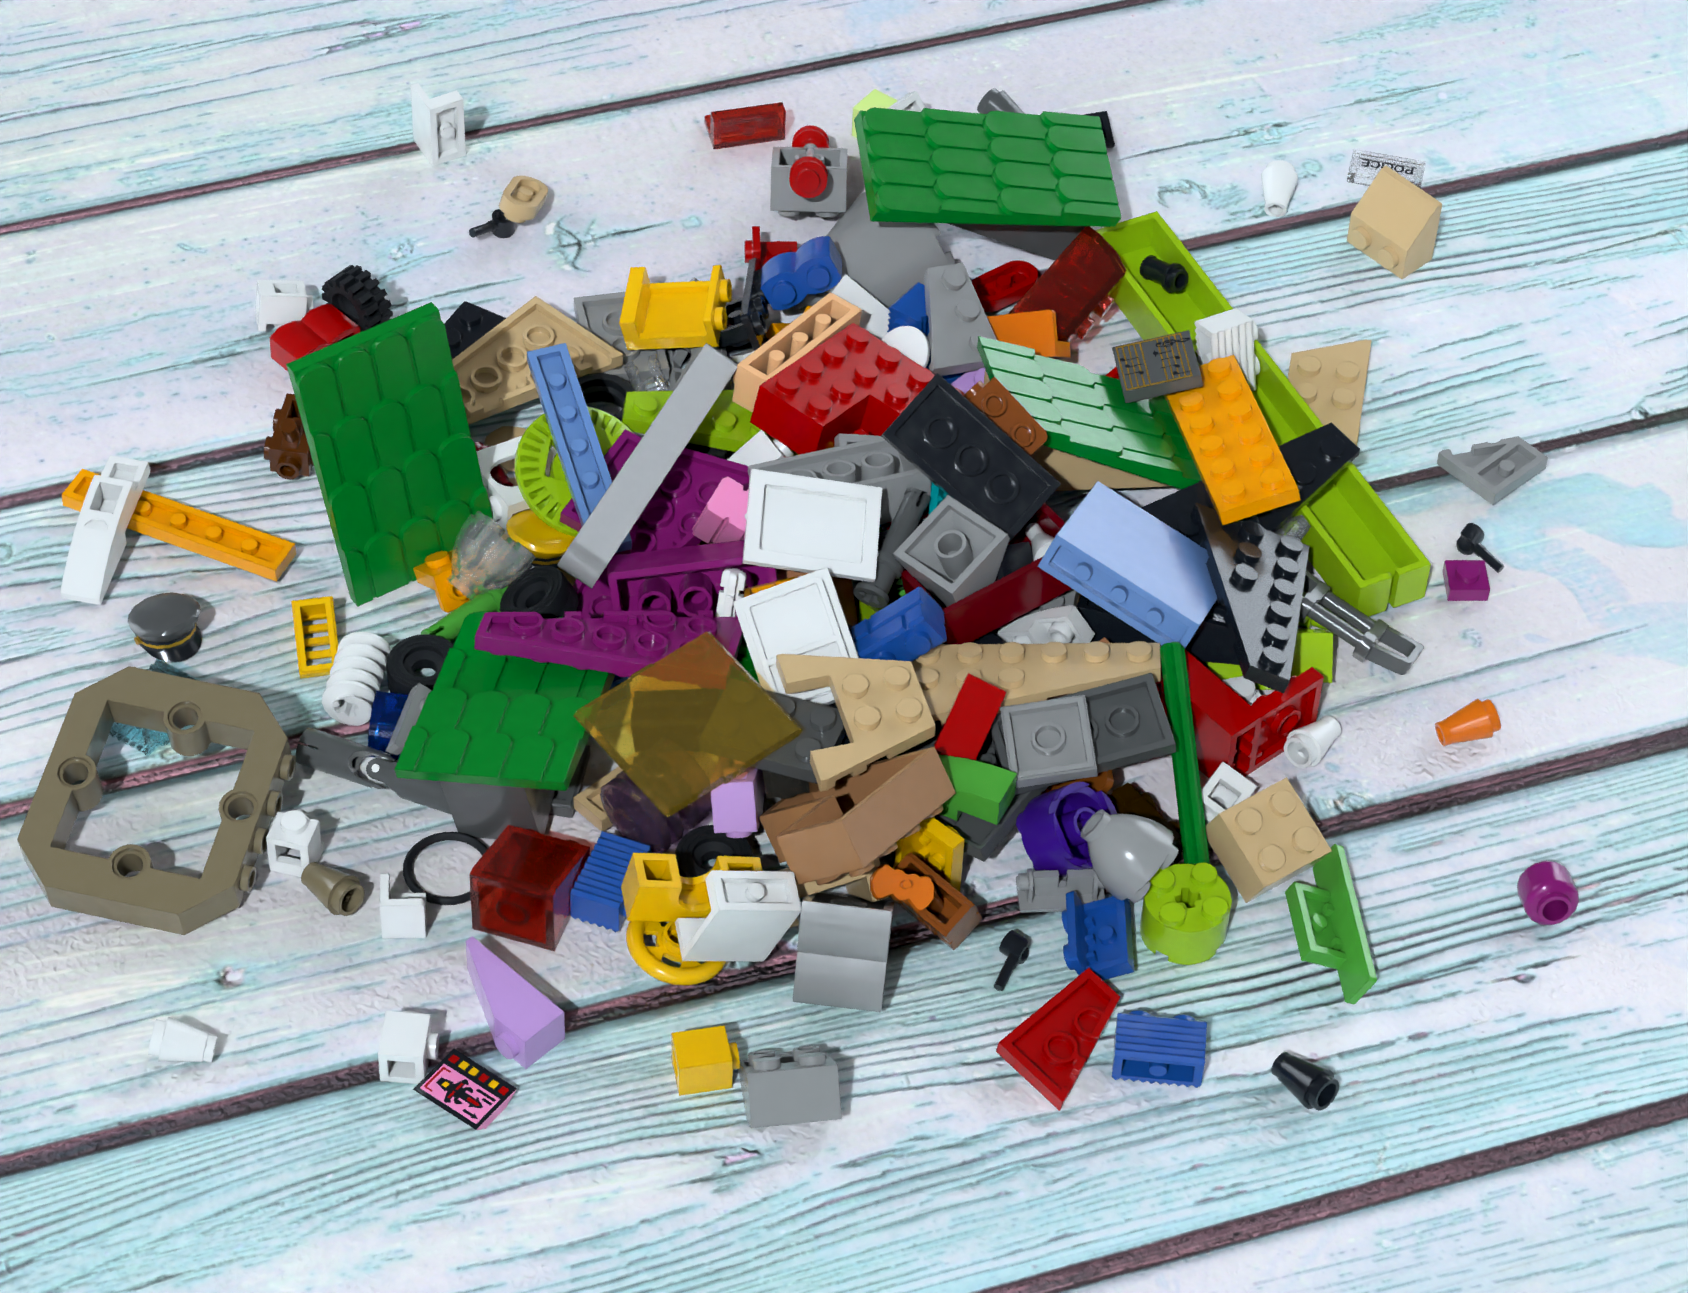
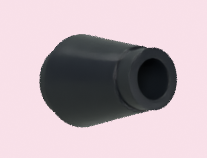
(1308, 1082)

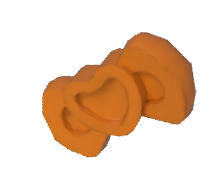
(902, 886)

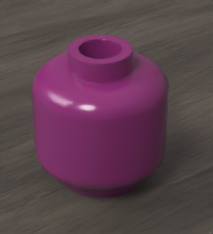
(1547, 893)

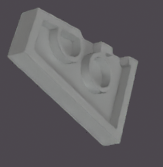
(954, 320)

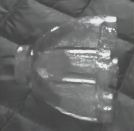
(484, 560)

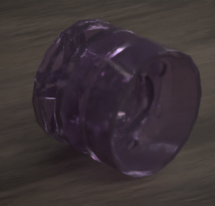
(642, 821)

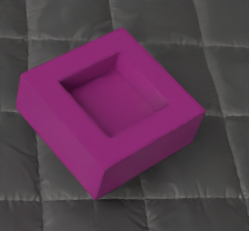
(1466, 580)

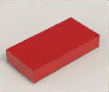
(969, 719)

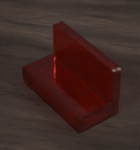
(746, 125)

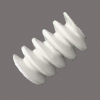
(355, 677)

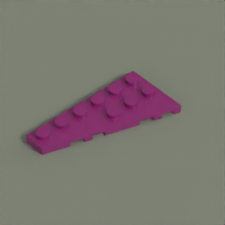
(612, 644)

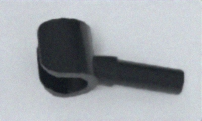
(498, 225)
(1470, 543)
(1016, 950)

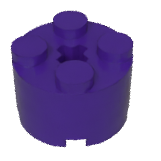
(1054, 825)

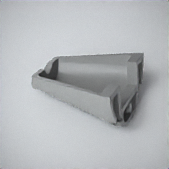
(883, 255)

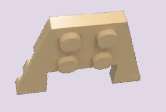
(877, 704)

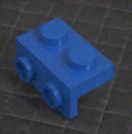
(1098, 936)

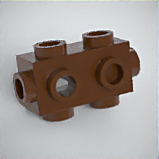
(288, 446)

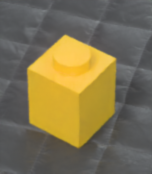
(703, 1060)

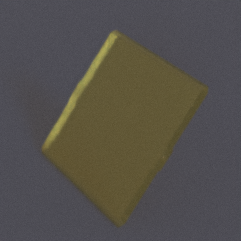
(687, 723)

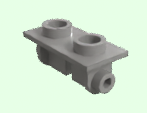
(1047, 892)

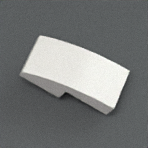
(1051, 625)

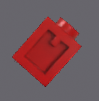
(765, 250)

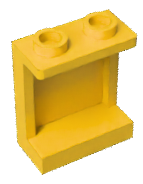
(674, 312)

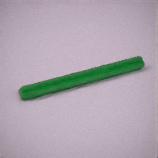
(1185, 758)

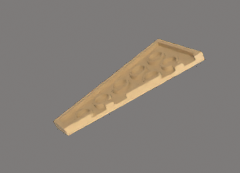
(496, 368)
(1030, 670)

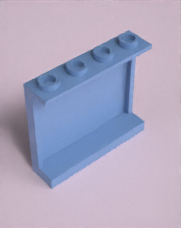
(1133, 567)

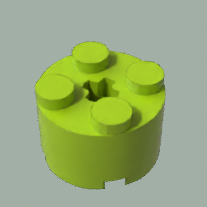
(1186, 913)

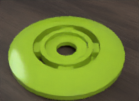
(551, 494)

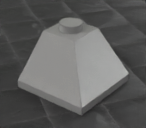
(953, 552)

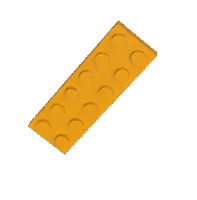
(1232, 443)

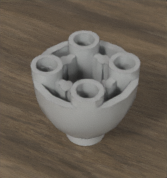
(1127, 852)

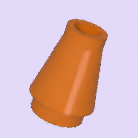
(1470, 723)

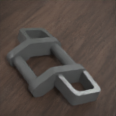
(1365, 644)

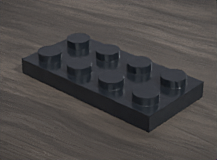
(970, 457)

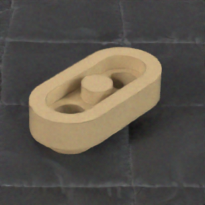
(523, 198)

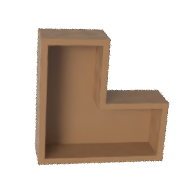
(858, 817)

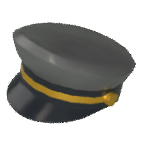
(167, 626)

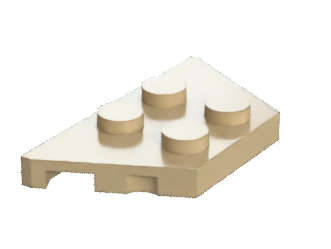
(1333, 383)

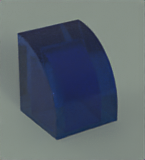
(384, 718)

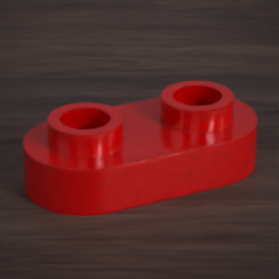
(1005, 284)

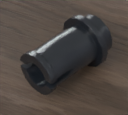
(1171, 276)

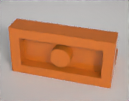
(1031, 330)

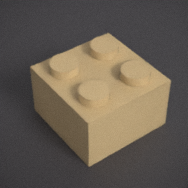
(1266, 840)

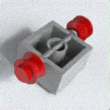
(809, 175)

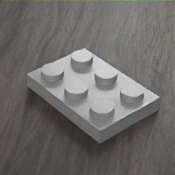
(601, 317)

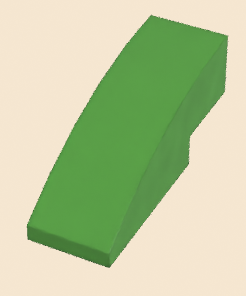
(979, 789)

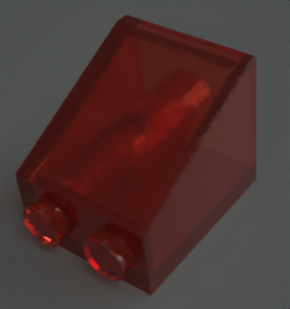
(525, 886)

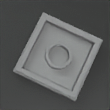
(1049, 741)

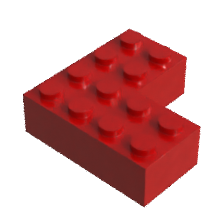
(838, 389)

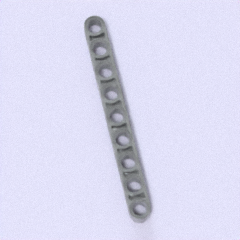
(647, 466)

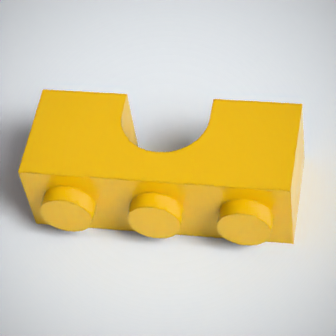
(659, 894)

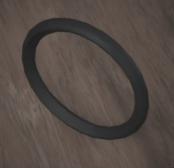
(407, 865)

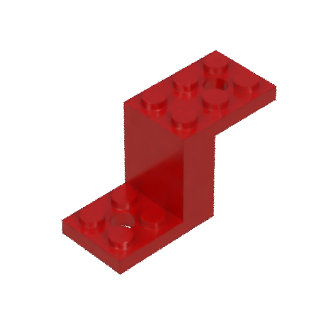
(1240, 732)

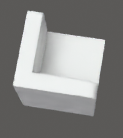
(401, 913)

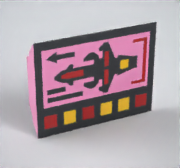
(466, 1090)

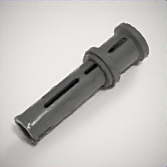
(888, 568)

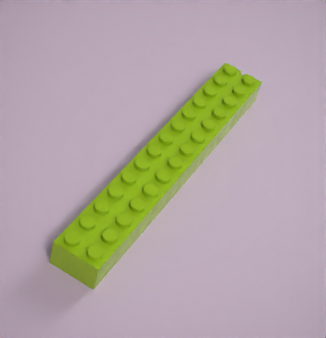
(1352, 532)

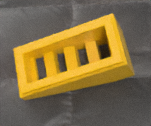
(312, 610)

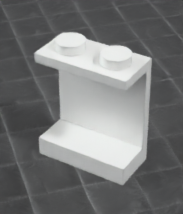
(745, 917)

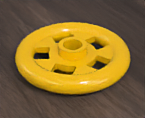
(667, 946)

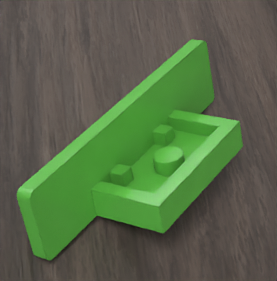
(1331, 925)

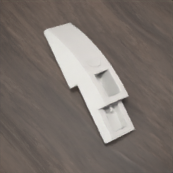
(101, 529)

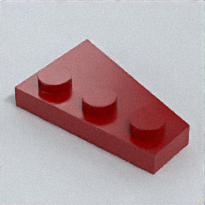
(1060, 1036)

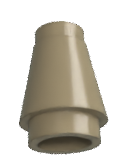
(333, 888)

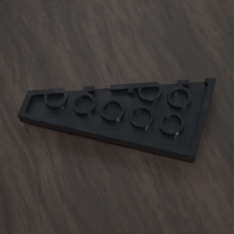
(1312, 460)

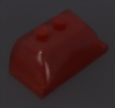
(1077, 285)

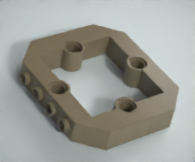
(156, 896)

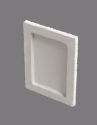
(812, 525)
(797, 620)

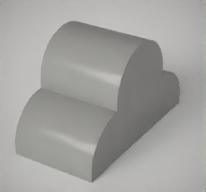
(842, 951)

